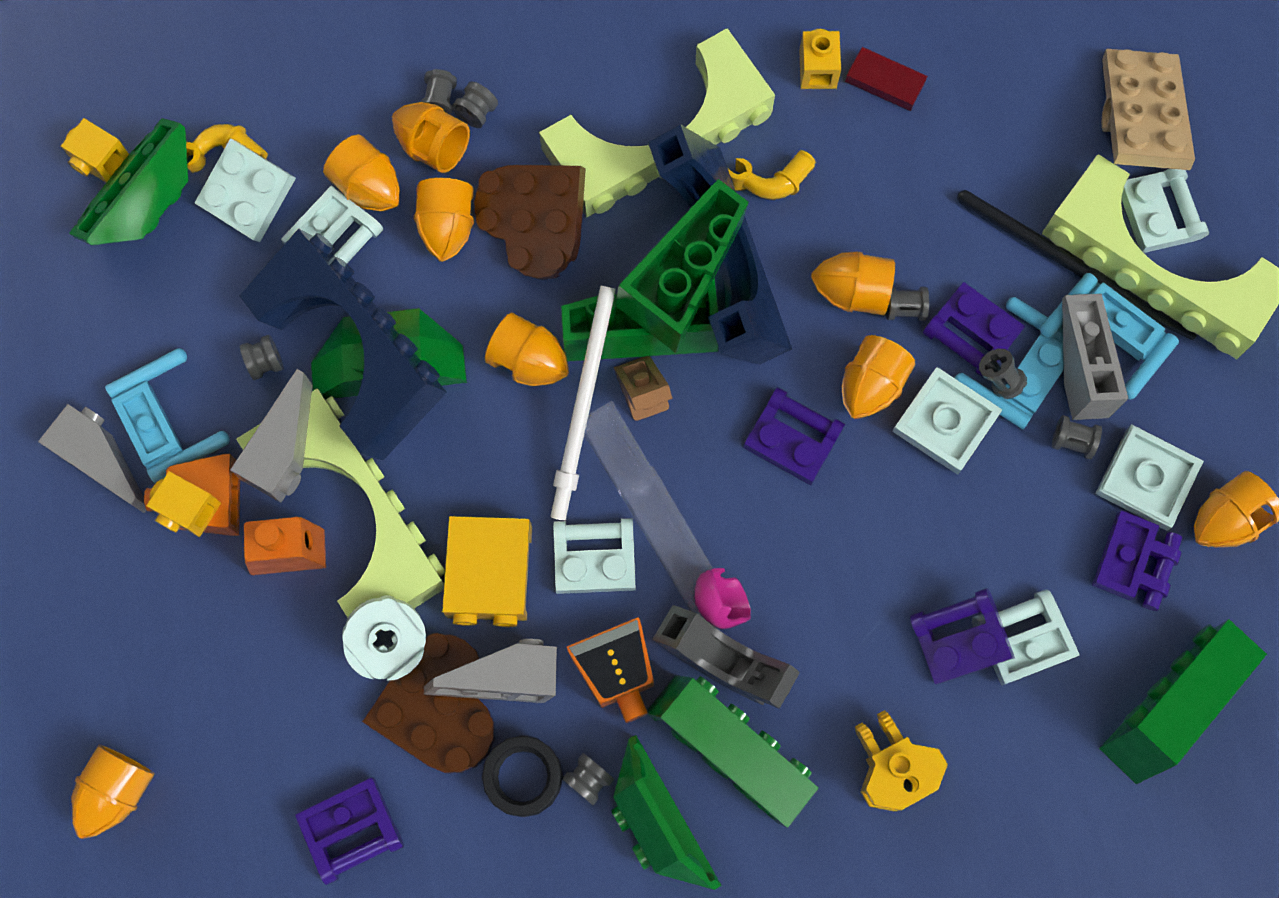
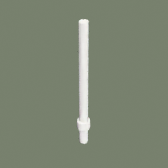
(566, 477)

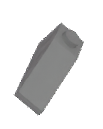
(1090, 359)
(277, 448)
(93, 450)
(513, 674)

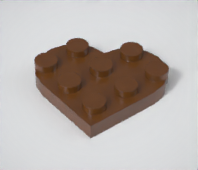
(535, 213)
(437, 730)

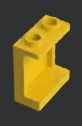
(487, 570)

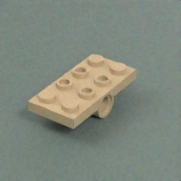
(1146, 110)

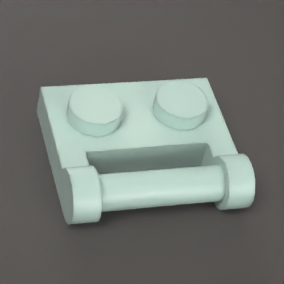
(1151, 214)
(332, 217)
(594, 569)
(1037, 647)

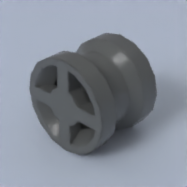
(475, 104)
(261, 357)
(588, 778)

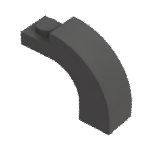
(724, 659)

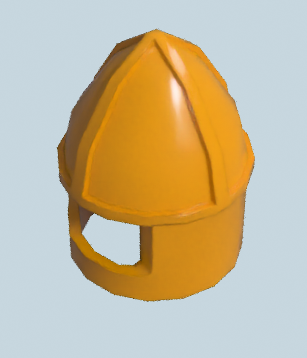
(431, 135)
(363, 174)
(444, 215)
(856, 282)
(527, 351)
(875, 376)
(1235, 512)
(107, 791)

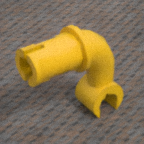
(218, 136)
(781, 184)

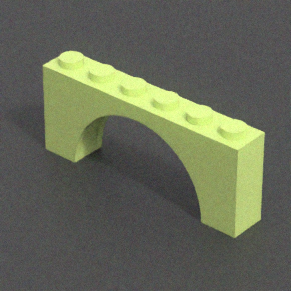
(732, 102)
(1094, 230)
(398, 561)

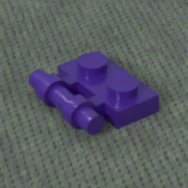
(1126, 558)

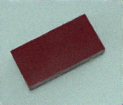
(886, 78)

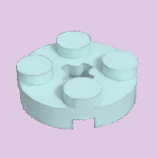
(384, 662)

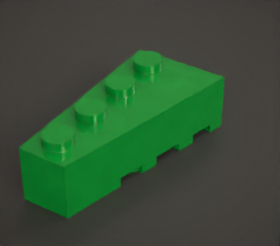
(679, 270)
(629, 339)
(1183, 702)
(733, 748)

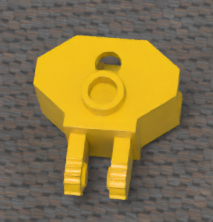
(900, 761)

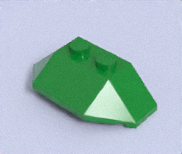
(138, 189)
(340, 362)
(657, 822)

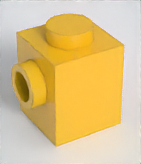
(820, 59)
(93, 150)
(182, 504)

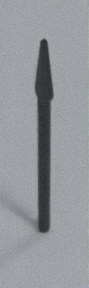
(1063, 257)

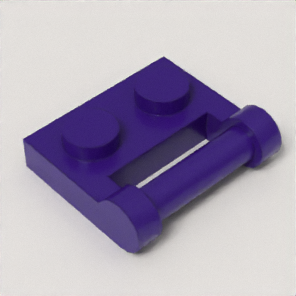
(978, 320)
(788, 447)
(966, 650)
(343, 817)

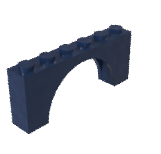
(750, 320)
(395, 382)

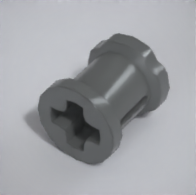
(439, 88)
(908, 304)
(1007, 372)
(1076, 437)

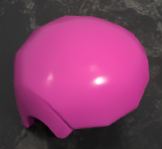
(721, 599)

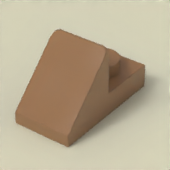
(643, 387)

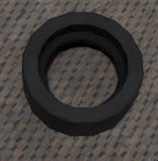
(496, 759)

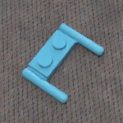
(1130, 330)
(1041, 366)
(148, 423)

